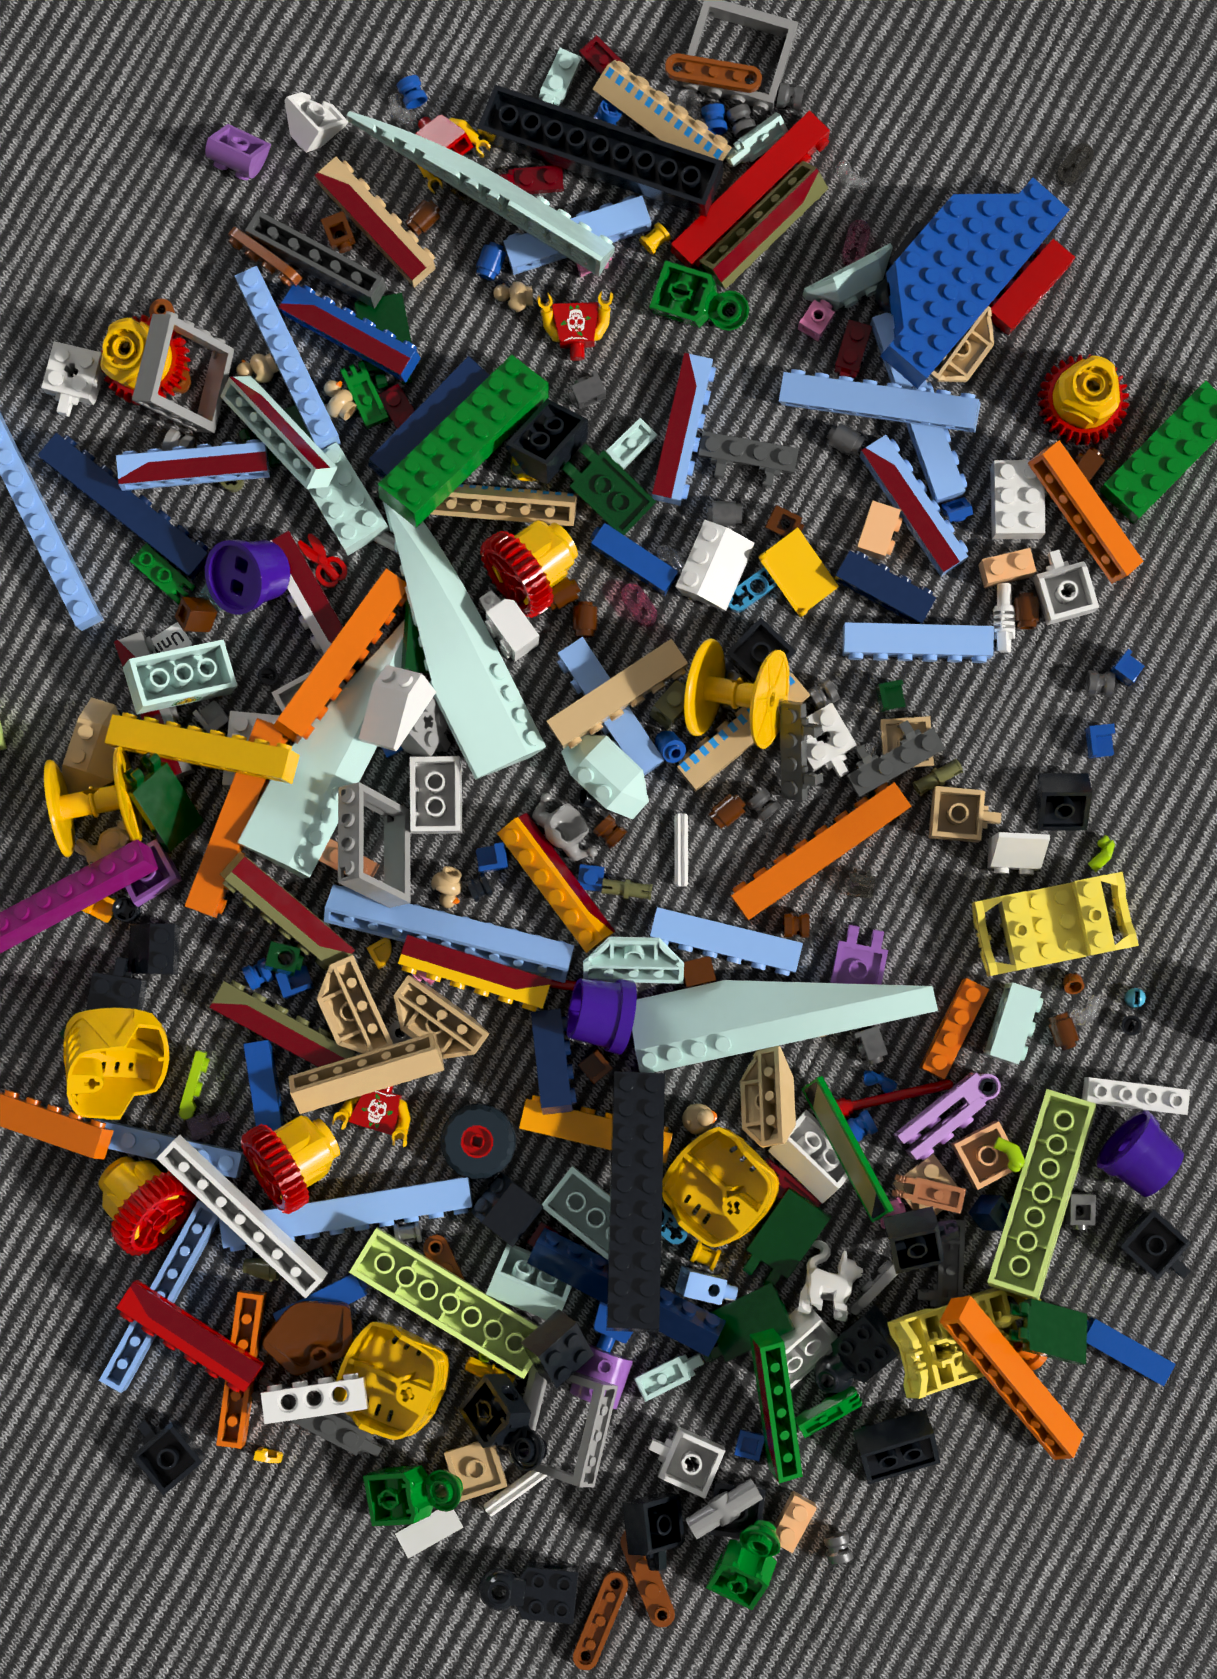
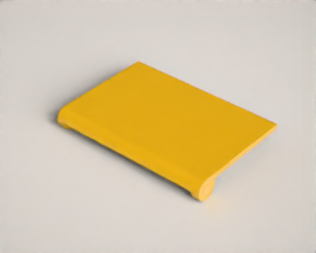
(798, 571)

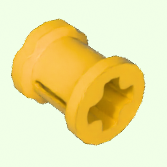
(655, 238)
(705, 1255)

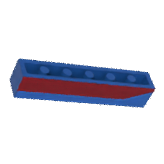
(350, 332)

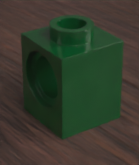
(275, 951)

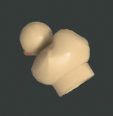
(519, 295)
(262, 366)
(341, 402)
(448, 884)
(698, 1118)

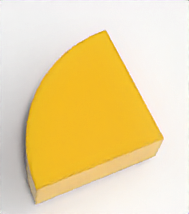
(381, 952)
(268, 1455)

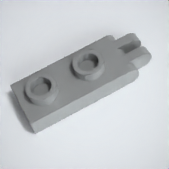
(872, 1288)

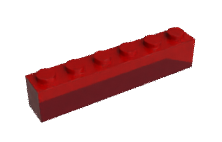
(190, 1336)

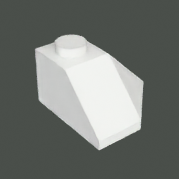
(312, 122)

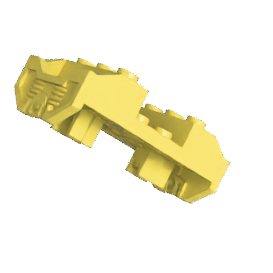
(1055, 924)
(931, 1354)

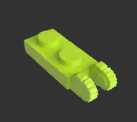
(193, 1086)

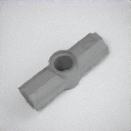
(723, 1508)

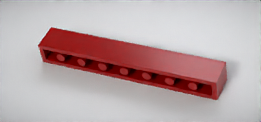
(753, 186)

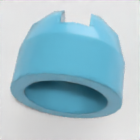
(1130, 997)

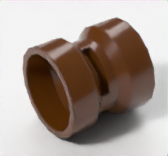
(610, 831)
(796, 925)

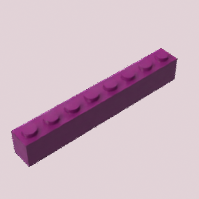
(75, 893)

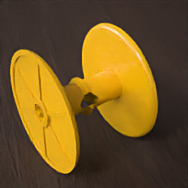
(708, 688)
(64, 806)

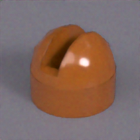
(1078, 983)

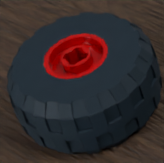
(478, 1141)

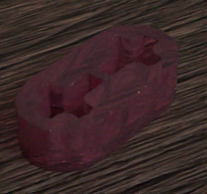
(850, 242)
(643, 601)

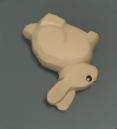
(108, 842)

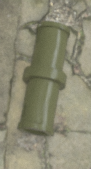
(937, 777)
(626, 889)

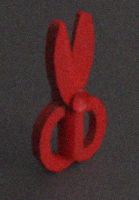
(318, 556)

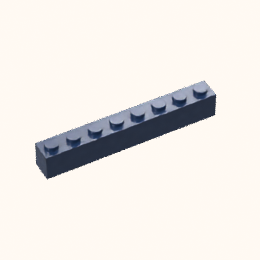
(125, 506)
(589, 1274)

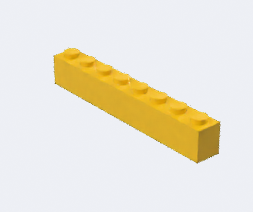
(203, 748)

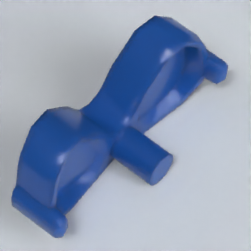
(872, 1078)

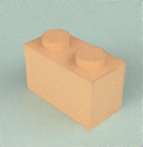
(878, 530)
(1007, 567)
(794, 1520)

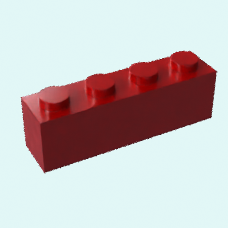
(1030, 286)

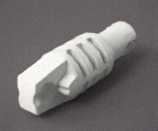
(1004, 618)

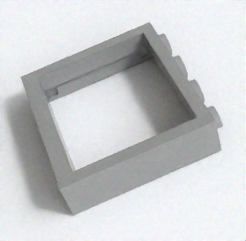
(756, 20)
(153, 365)
(396, 885)
(594, 1431)

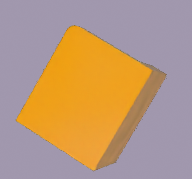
(102, 909)

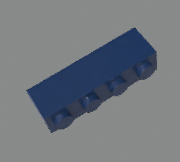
(885, 588)
(552, 1061)

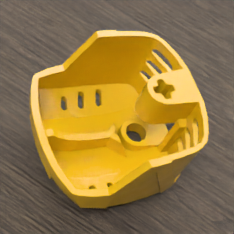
(112, 1037)
(716, 1182)
(395, 1379)

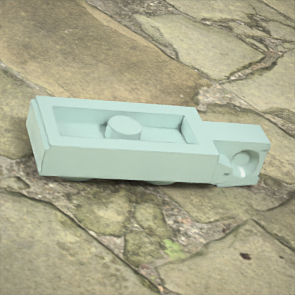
(560, 77)
(757, 140)
(631, 443)
(667, 1375)

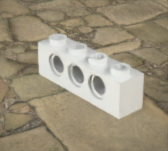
(1136, 1095)
(275, 1411)

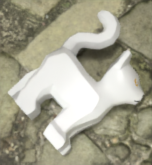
(828, 1285)

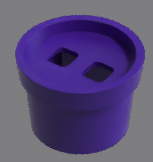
(246, 574)
(602, 1013)
(1141, 1154)

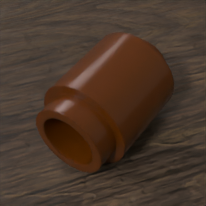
(422, 217)
(564, 593)
(1026, 611)
(584, 619)
(727, 810)
(1063, 1031)

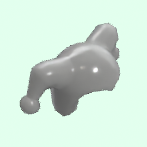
(563, 828)

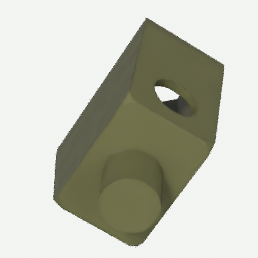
(669, 705)

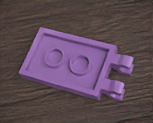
(859, 962)

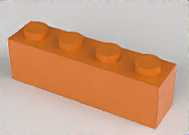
(954, 1028)

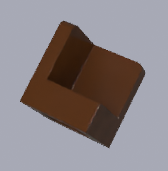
(195, 614)
(698, 971)
(595, 1066)

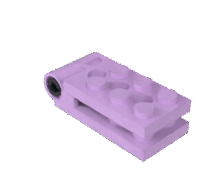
(973, 1097)

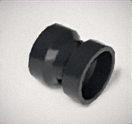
(122, 910)

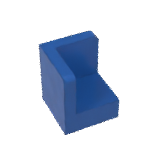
(1127, 668)
(1100, 740)
(492, 858)
(295, 984)

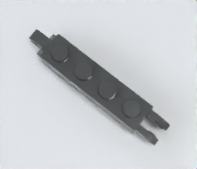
(334, 1427)

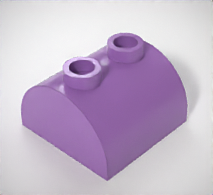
(237, 151)
(157, 881)
(605, 1367)

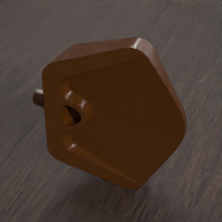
(310, 1336)

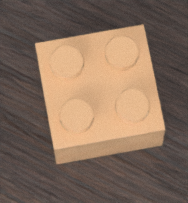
(979, 1158)

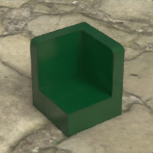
(890, 695)

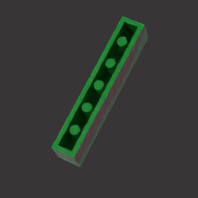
(776, 1405)

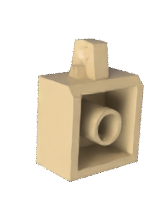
(959, 814)

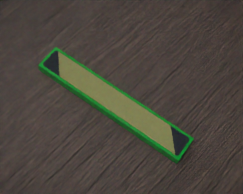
(847, 1149)

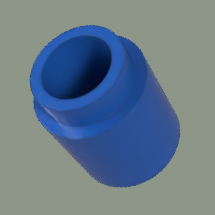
(490, 261)
(670, 746)

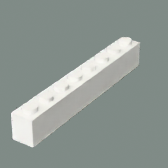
(242, 1216)

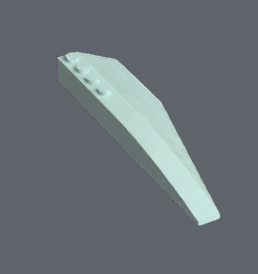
(496, 194)
(462, 657)
(299, 818)
(756, 1015)

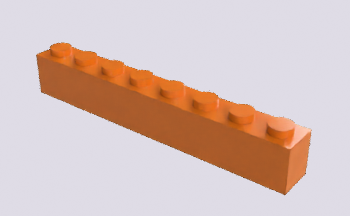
(341, 657)
(244, 793)
(820, 851)
(1011, 1377)

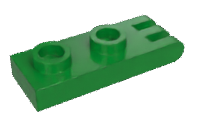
(365, 395)
(161, 573)
(828, 1411)

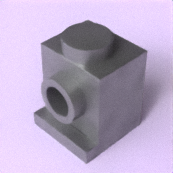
(587, 391)
(871, 1045)
(1087, 1202)

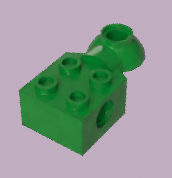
(693, 299)
(408, 1494)
(746, 1565)

